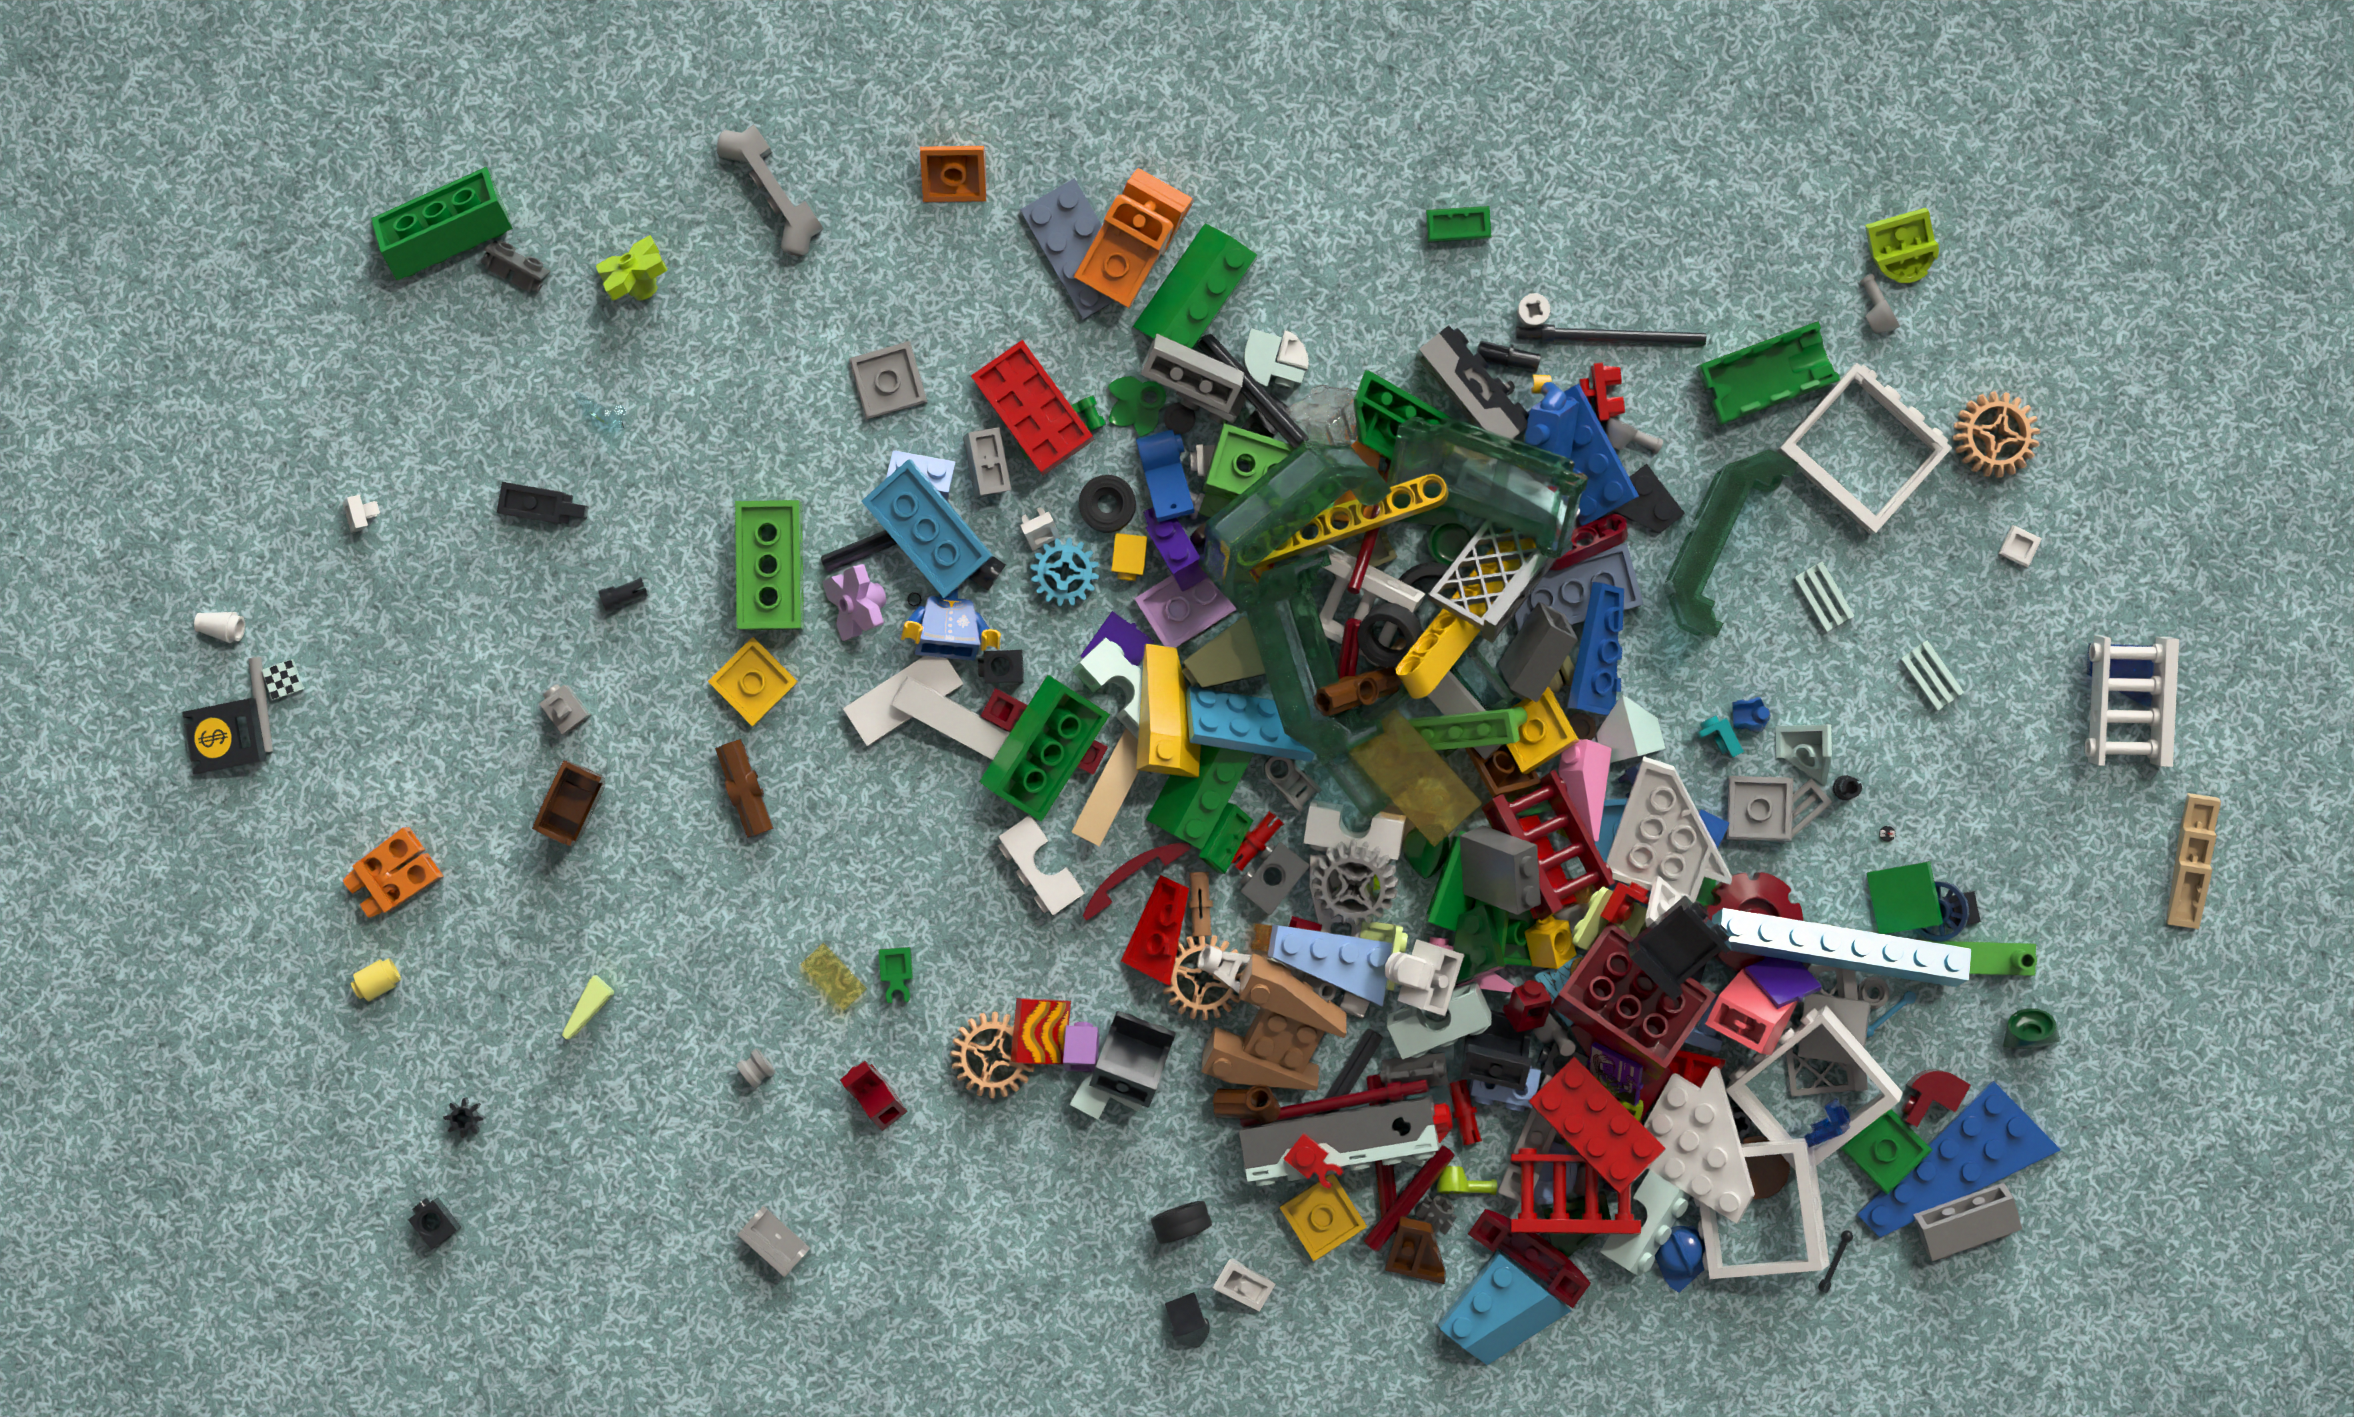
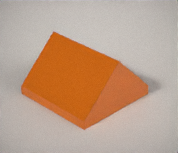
(953, 173)

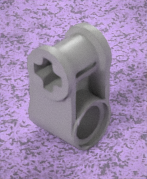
(1292, 782)

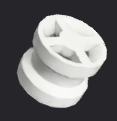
(1529, 314)

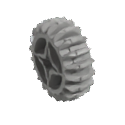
(1368, 903)

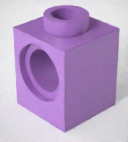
(1081, 1047)

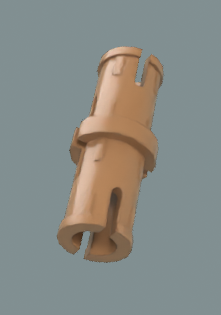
(1198, 882)

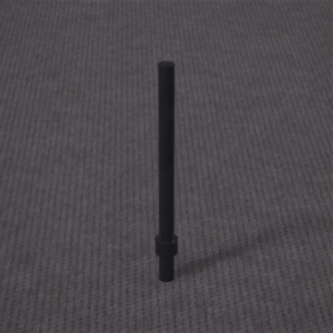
(1548, 334)

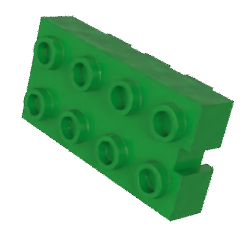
(1767, 373)

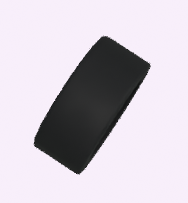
(1397, 615)

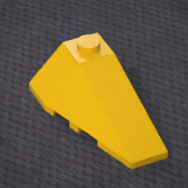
(1163, 719)

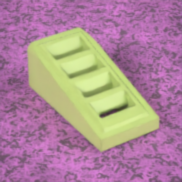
(591, 1001)

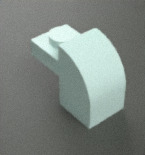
(1261, 364)
(1093, 1100)

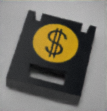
(216, 736)

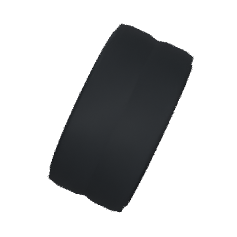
(1112, 486)
(1181, 1222)

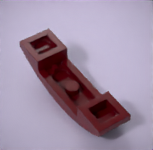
(1007, 710)
(1101, 899)
(1533, 1253)

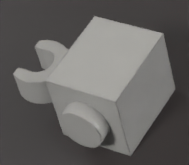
(564, 708)

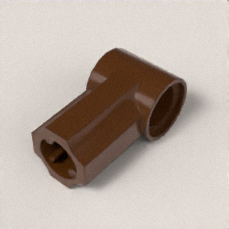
(1245, 1103)

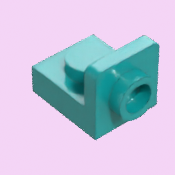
(1726, 739)

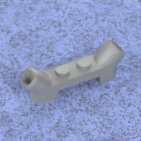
(800, 220)

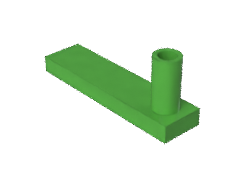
(1471, 728)
(1999, 957)

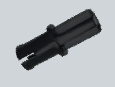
(1509, 356)

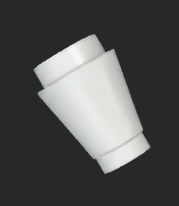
(221, 625)

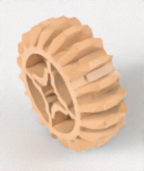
(2023, 440)
(1196, 1003)
(968, 1045)

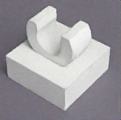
(358, 513)
(1040, 529)

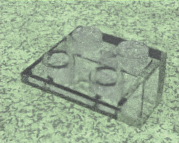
(1327, 415)

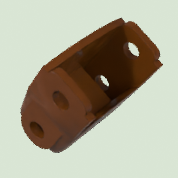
(569, 803)

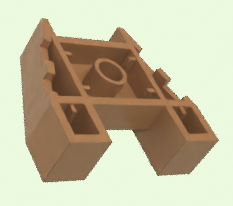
(1281, 1034)

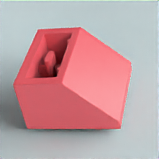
(1749, 1015)

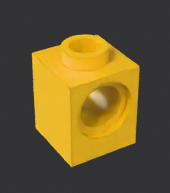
(1129, 556)
(1550, 943)

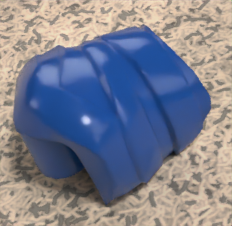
(1750, 714)

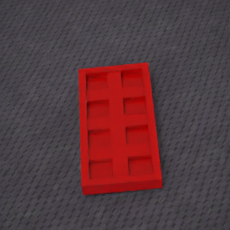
(1032, 407)
(1597, 1125)

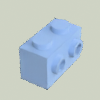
(1514, 1098)

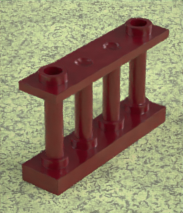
(1502, 818)

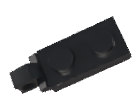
(538, 504)

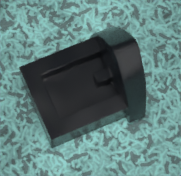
(1188, 1321)

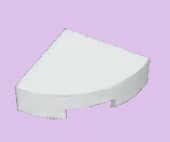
(1292, 351)

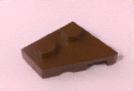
(1416, 1252)

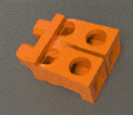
(383, 879)

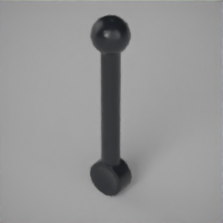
(1825, 1284)

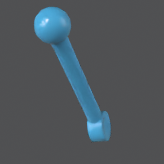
(1908, 997)

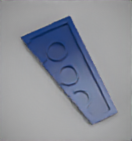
(1595, 672)

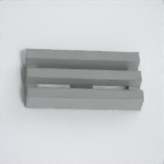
(1815, 812)

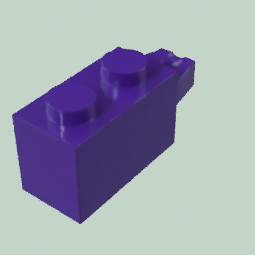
(1175, 550)

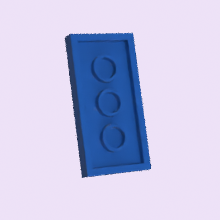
(1595, 457)

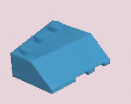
(1500, 1310)

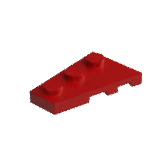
(1158, 931)

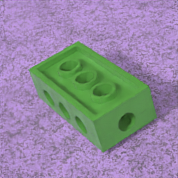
(1242, 445)
(751, 552)

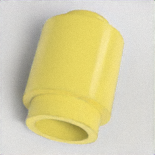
(375, 979)

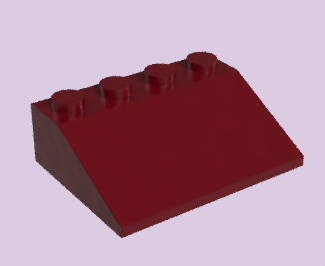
(1626, 1007)

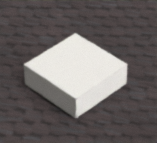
(2019, 546)

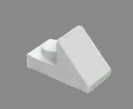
(1244, 1285)

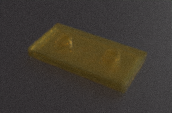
(1416, 778)

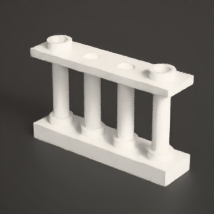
(1374, 585)
(2161, 714)

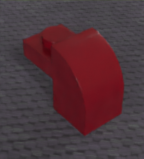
(1933, 1086)
(873, 1094)

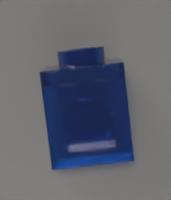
(1824, 1129)

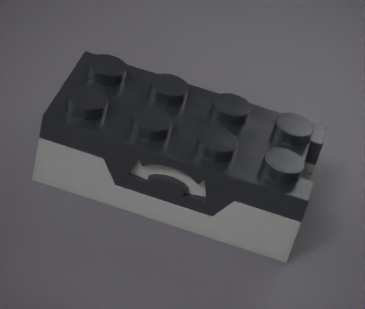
(1470, 385)

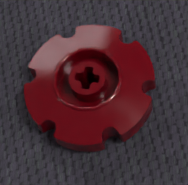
(1761, 895)

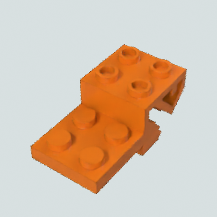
(1133, 237)

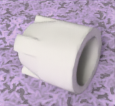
(1354, 1005)

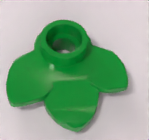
(1132, 407)

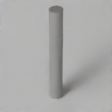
(259, 693)

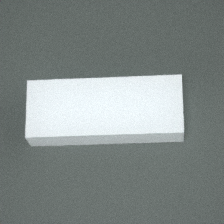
(874, 713)

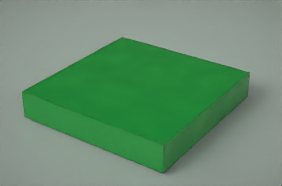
(1904, 898)
(1887, 1150)

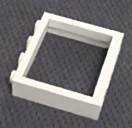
(1909, 417)
(1859, 1120)
(1811, 1215)

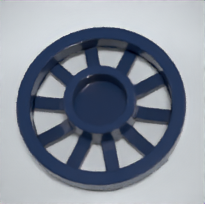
(1947, 912)

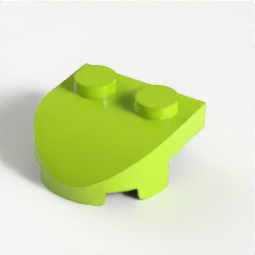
(1903, 245)

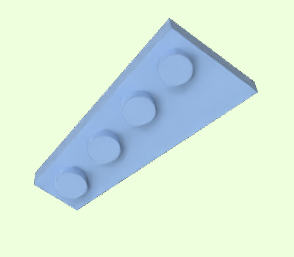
(1341, 960)

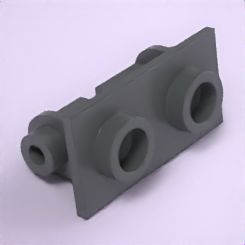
(528, 270)
(1407, 1070)

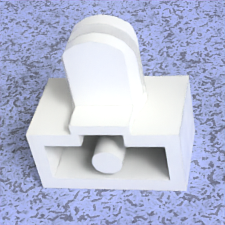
(1425, 976)

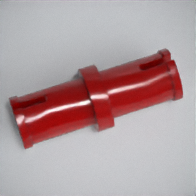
(1256, 840)
(1465, 1113)

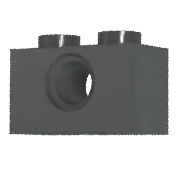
(1269, 896)

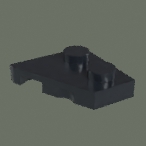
(1654, 505)

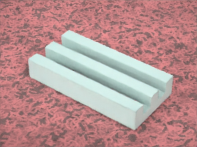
(1837, 619)
(1947, 698)

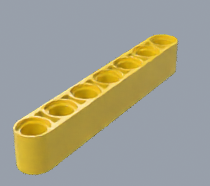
(1359, 524)
(1450, 635)

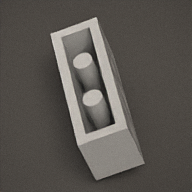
(1192, 373)
(1968, 1222)

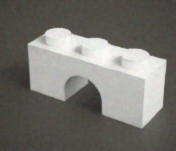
(1327, 829)
(1053, 890)

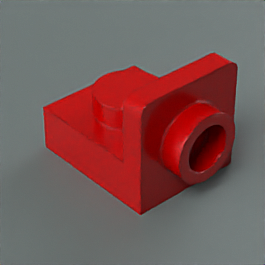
(1621, 905)

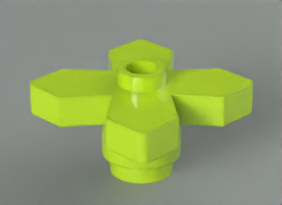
(633, 271)

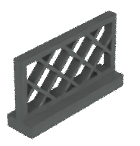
(1505, 602)

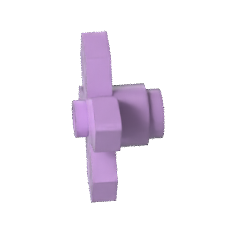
(857, 601)

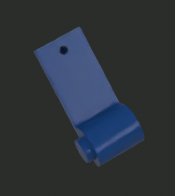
(1165, 474)

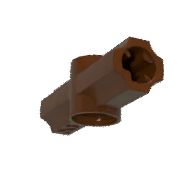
(1356, 690)
(744, 788)

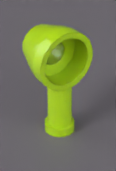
(1454, 1179)

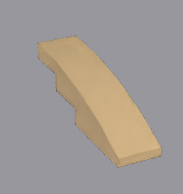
(1109, 791)
(2193, 861)

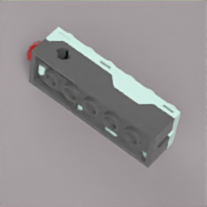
(1349, 1136)

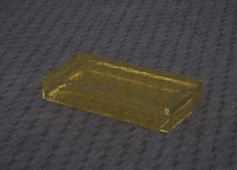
(833, 976)

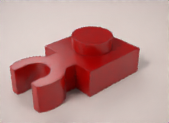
(1309, 1157)

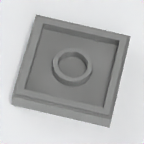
(888, 380)
(1760, 809)
(1820, 1042)

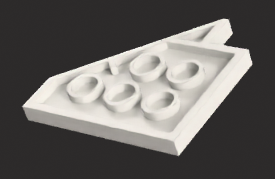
(1664, 835)
(1701, 1145)

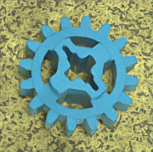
(1066, 558)

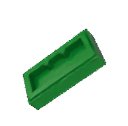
(1458, 224)
(1226, 838)

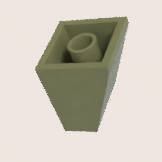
(1226, 658)

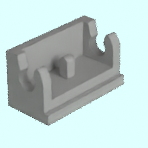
(987, 462)
(773, 1241)

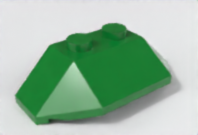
(1382, 408)

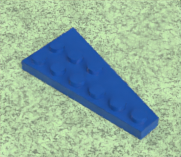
(1971, 1152)

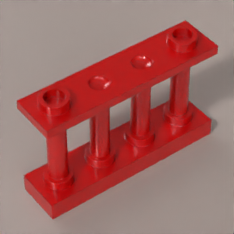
(1559, 1220)

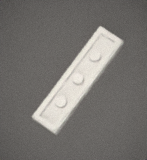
(950, 718)

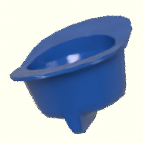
(1681, 1257)

